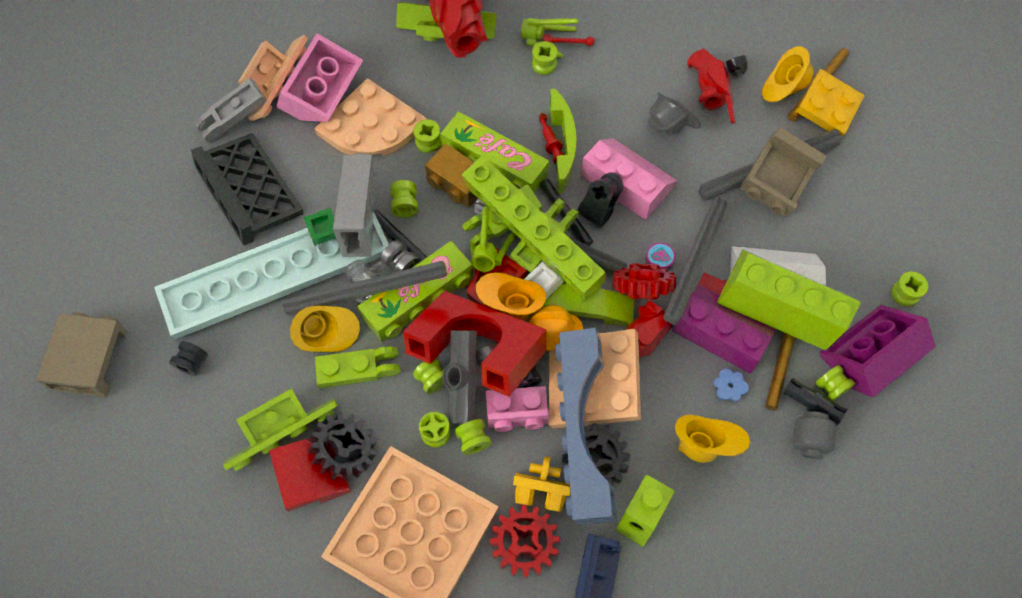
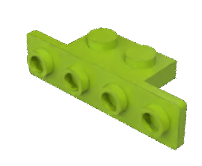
(420, 18)
(272, 422)

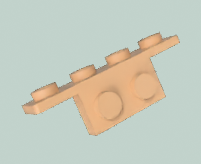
(269, 71)

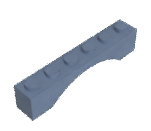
(581, 362)

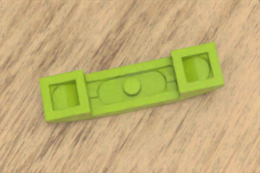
(562, 116)
(603, 304)

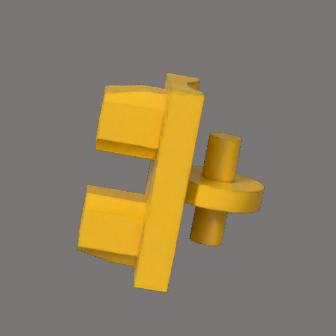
(528, 484)

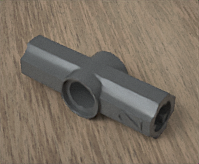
(462, 376)

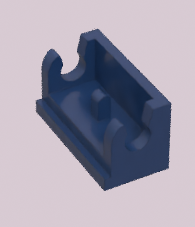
(598, 567)

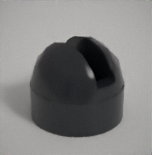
(737, 63)

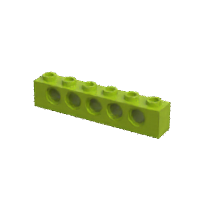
(534, 228)

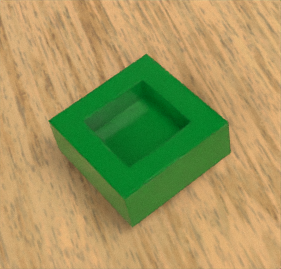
(321, 226)

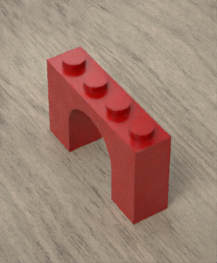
(509, 362)

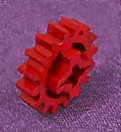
(644, 281)
(534, 530)

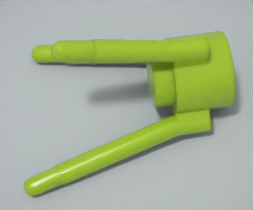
(534, 29)
(485, 255)

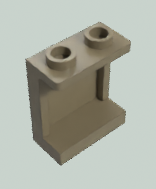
(781, 172)
(79, 354)

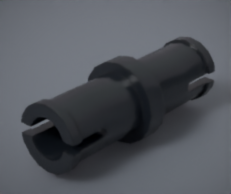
(814, 401)

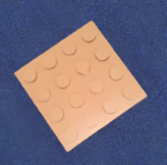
(410, 530)

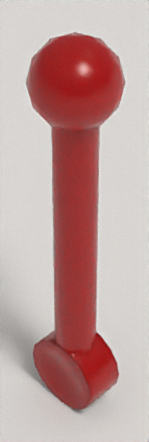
(589, 41)

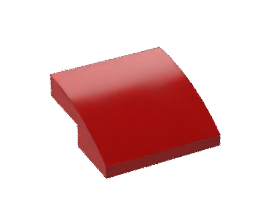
(301, 480)

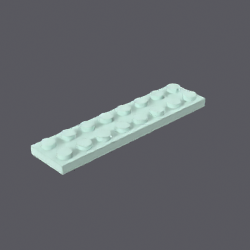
(254, 279)

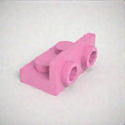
(523, 408)

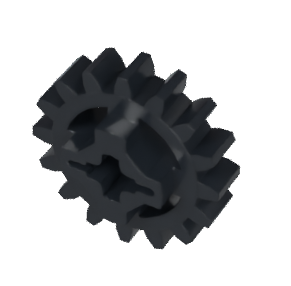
(330, 451)
(607, 461)

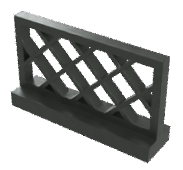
(229, 201)

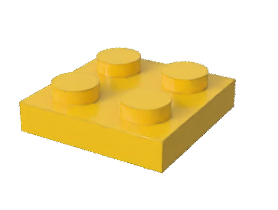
(830, 102)

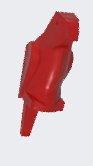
(713, 81)
(650, 327)

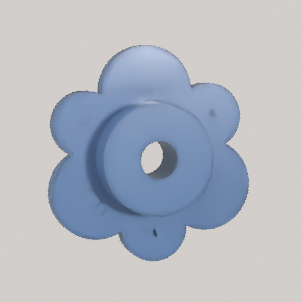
(735, 380)

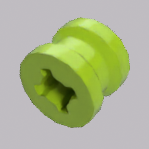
(544, 57)
(427, 143)
(905, 295)
(430, 376)
(835, 383)
(433, 423)
(473, 437)

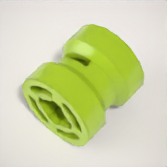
(403, 195)

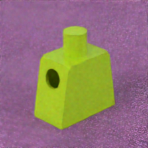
(645, 510)

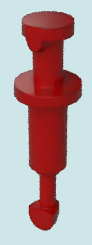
(553, 145)

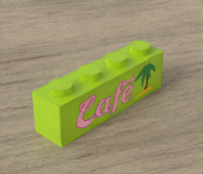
(508, 157)
(393, 309)

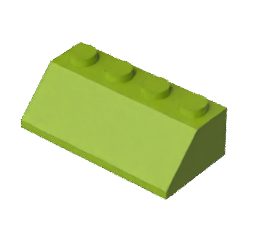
(787, 301)

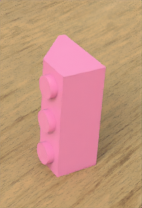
(318, 81)
(643, 182)

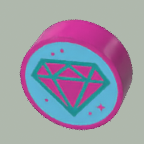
(660, 254)

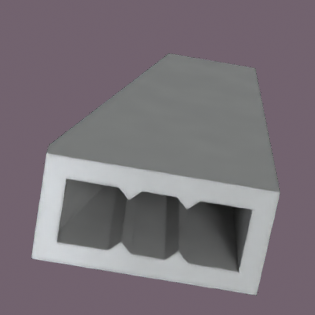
(355, 206)

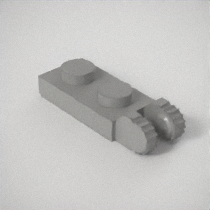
(230, 110)

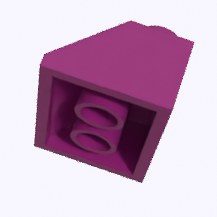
(723, 330)
(880, 348)

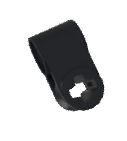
(601, 199)

